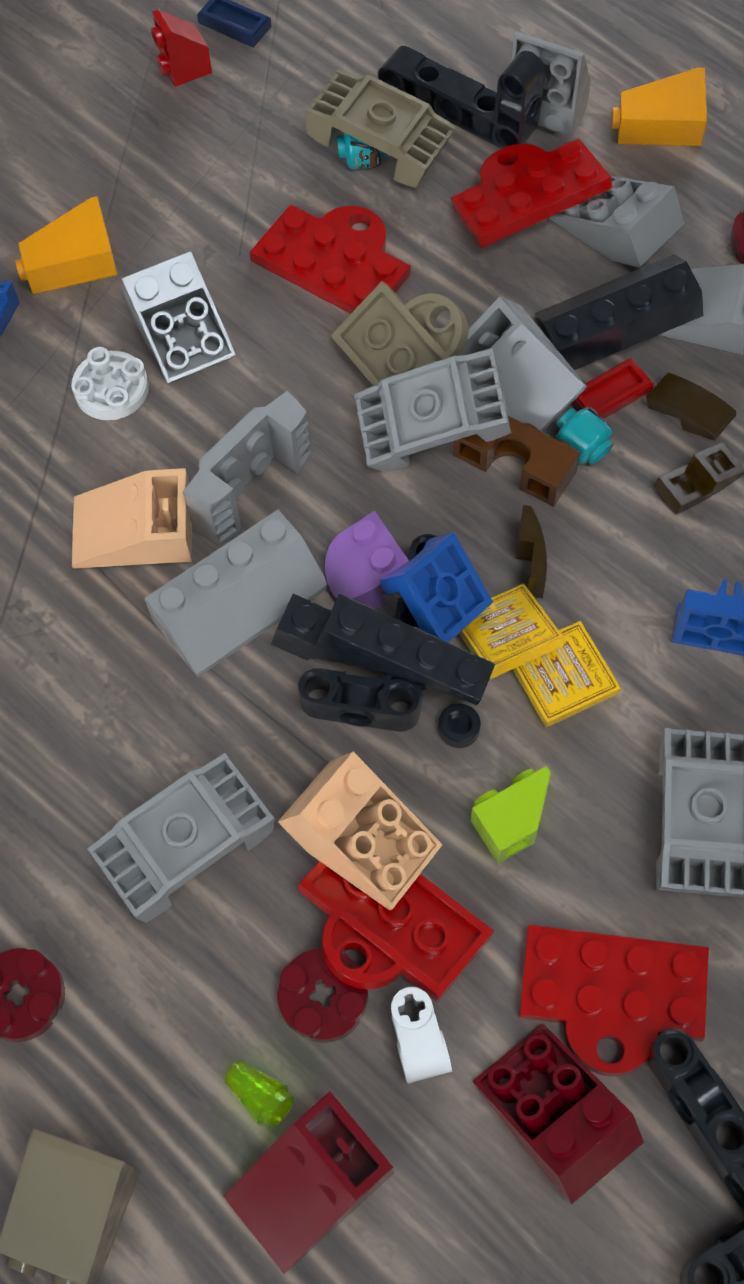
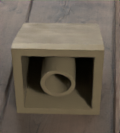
(65, 1210)

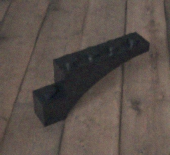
(379, 642)

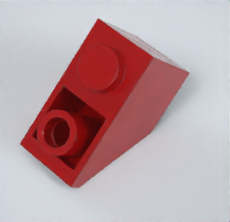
(181, 48)

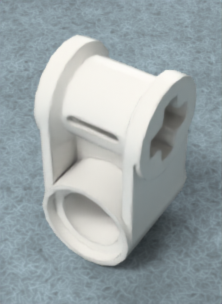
(419, 1042)

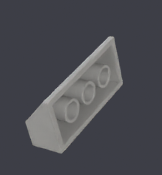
(235, 593)

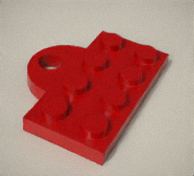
(528, 189)
(330, 255)
(422, 937)
(613, 991)

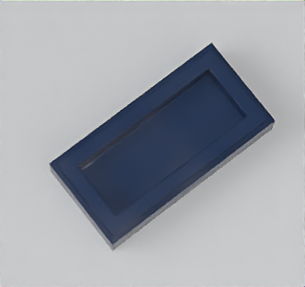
(234, 21)

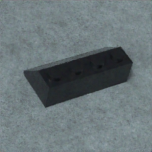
(623, 311)

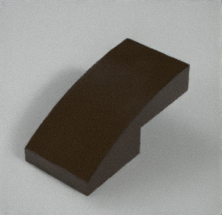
(694, 406)
(699, 479)
(532, 548)

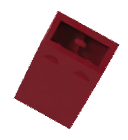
(560, 1112)
(308, 1182)

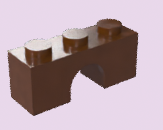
(548, 461)

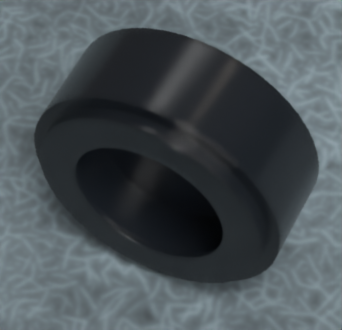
(459, 725)

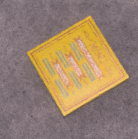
(512, 631)
(567, 678)

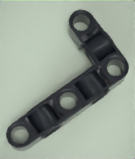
(496, 117)
(364, 699)
(704, 1105)

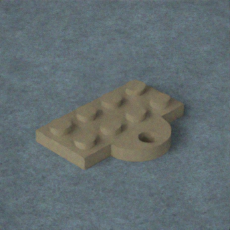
(396, 337)

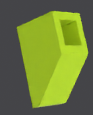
(511, 817)

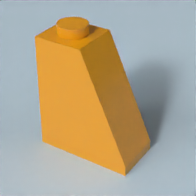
(663, 111)
(67, 250)

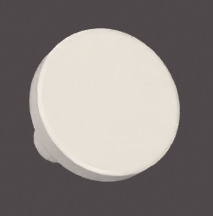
(110, 384)

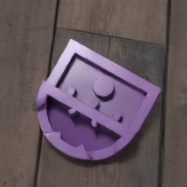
(362, 558)

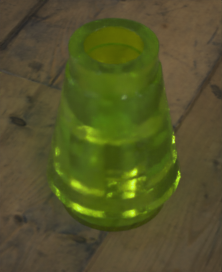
(259, 1093)

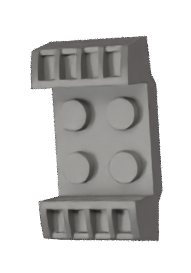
(431, 409)
(245, 451)
(702, 813)
(180, 835)

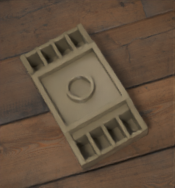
(381, 119)

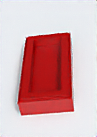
(615, 389)

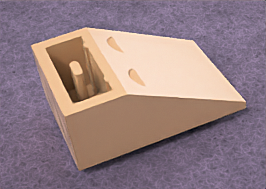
(133, 521)
(361, 830)

